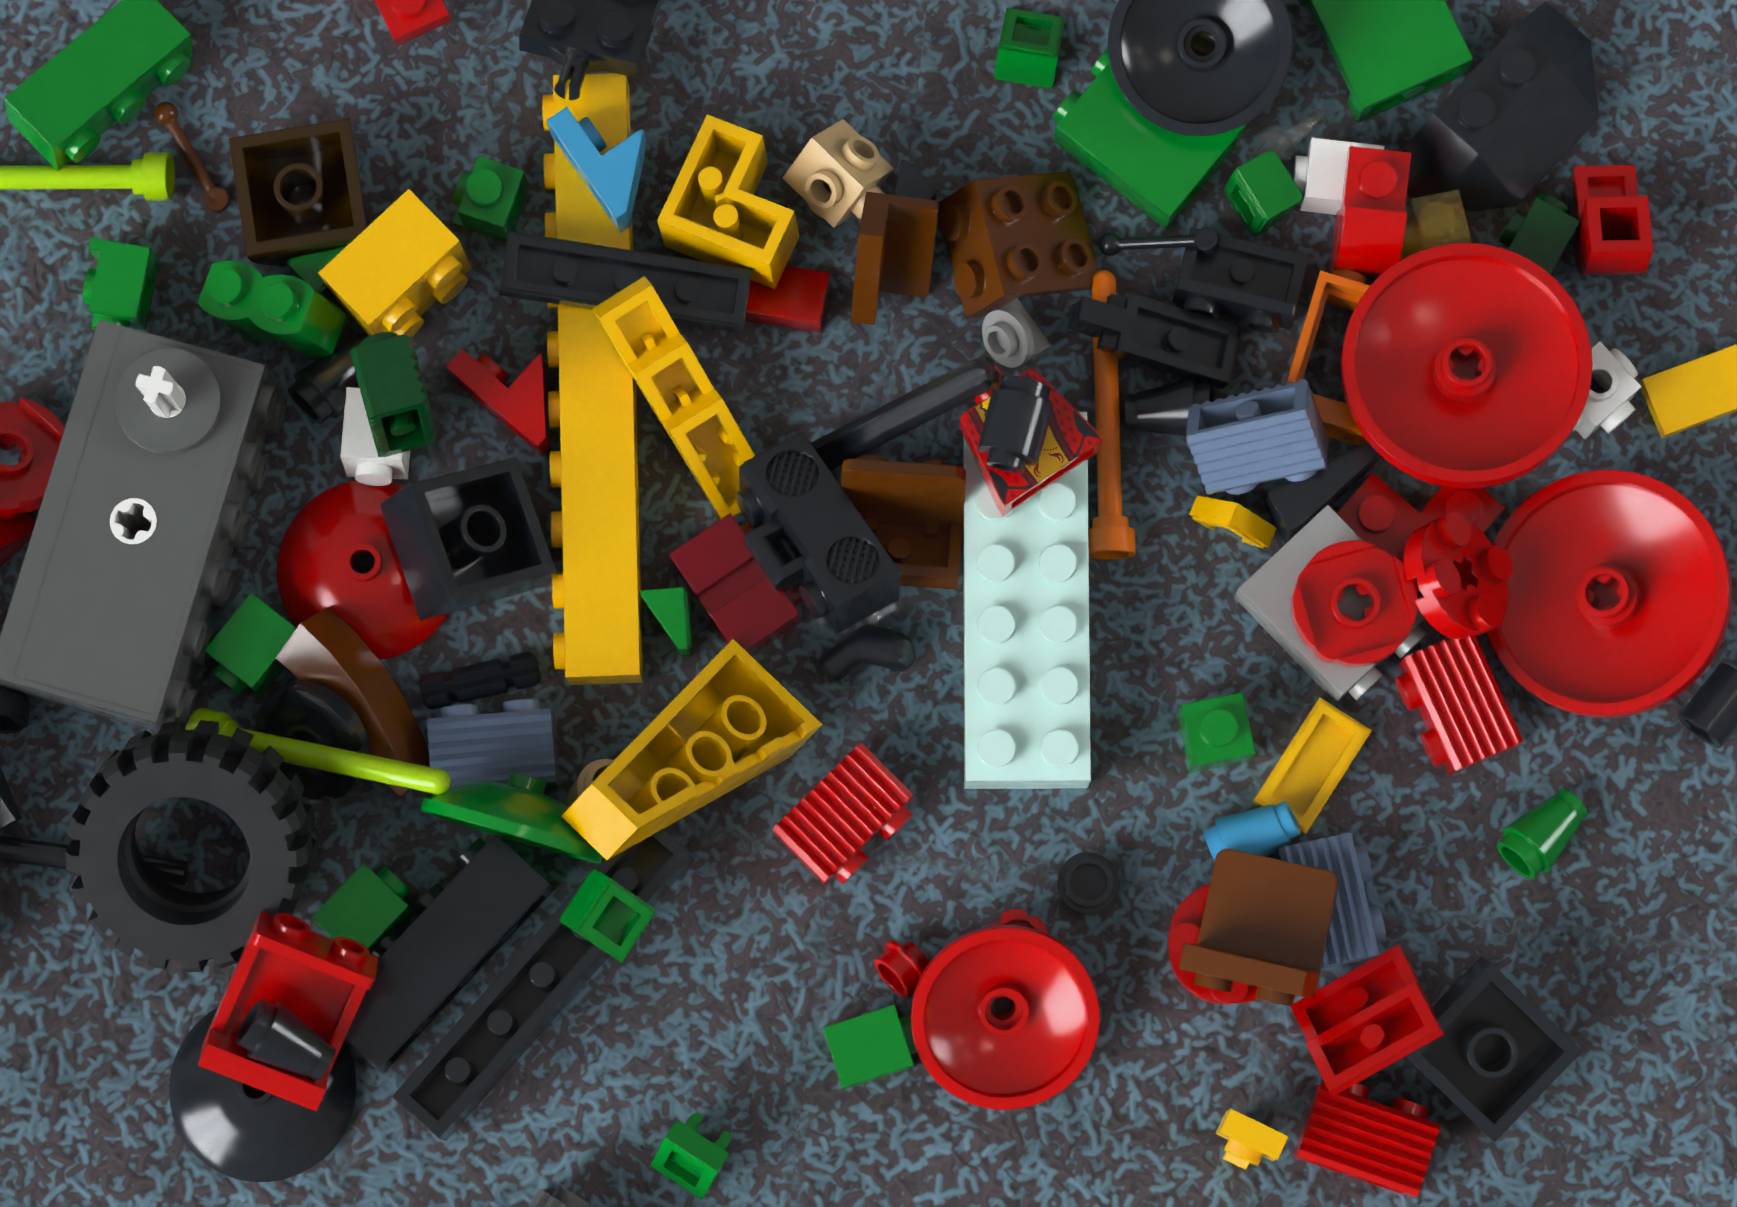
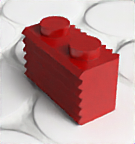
(1458, 704)
(844, 816)
(1368, 1138)

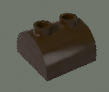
(298, 191)

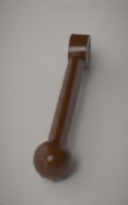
(216, 197)

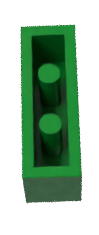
(99, 80)

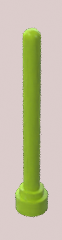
(146, 176)
(334, 759)

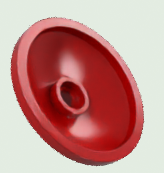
(319, 571)
(1013, 1055)

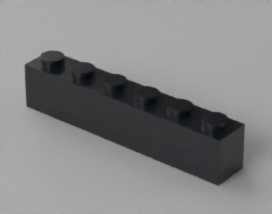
(527, 997)

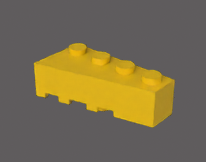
(701, 746)

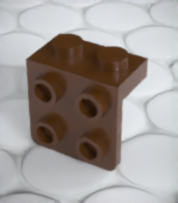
(1016, 239)
(913, 513)
(1263, 927)

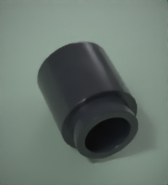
(1016, 424)

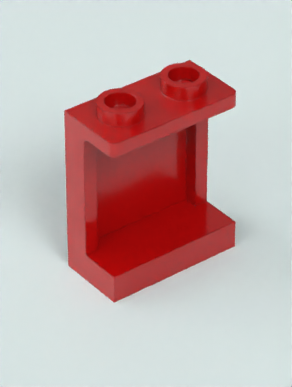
(311, 977)

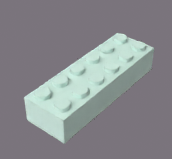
(1026, 636)

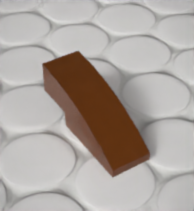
(334, 655)

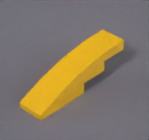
(677, 391)

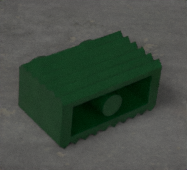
(393, 393)

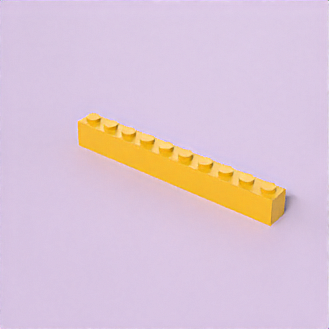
(596, 429)

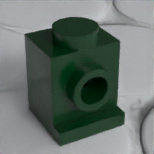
(1541, 232)

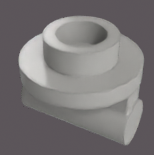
(1013, 335)

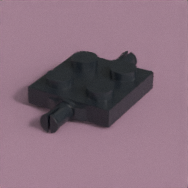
(589, 37)

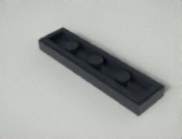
(590, 274)

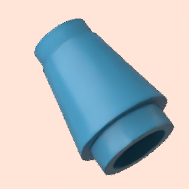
(1254, 830)

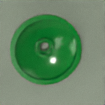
(512, 812)

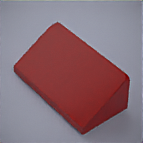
(794, 303)

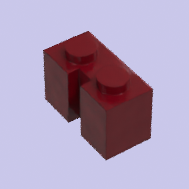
(734, 586)

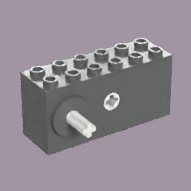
(139, 528)

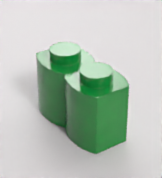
(272, 308)

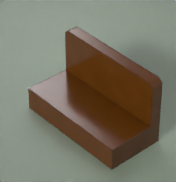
(893, 251)

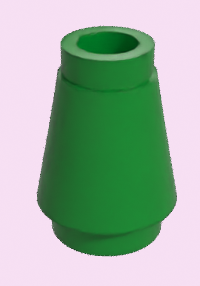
(1541, 834)

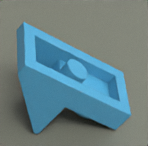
(610, 176)

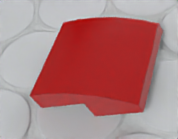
(1366, 1020)

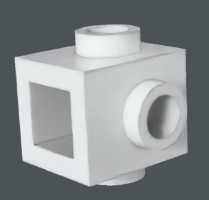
(1616, 376)

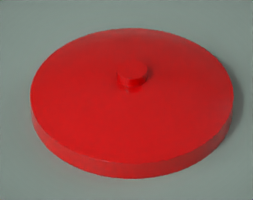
(1466, 365)
(1611, 594)

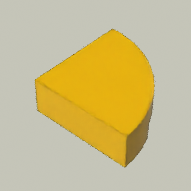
(1234, 517)

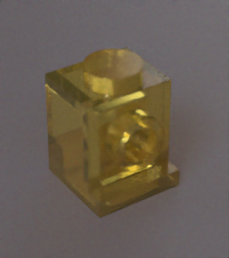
(1435, 222)

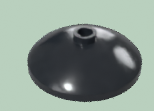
(1191, 92)
(255, 1136)

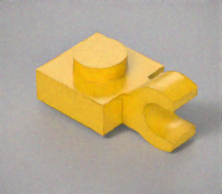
(1249, 1140)

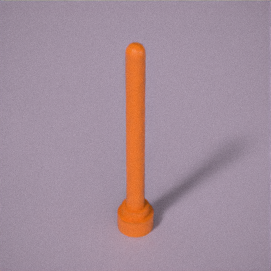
(1110, 531)

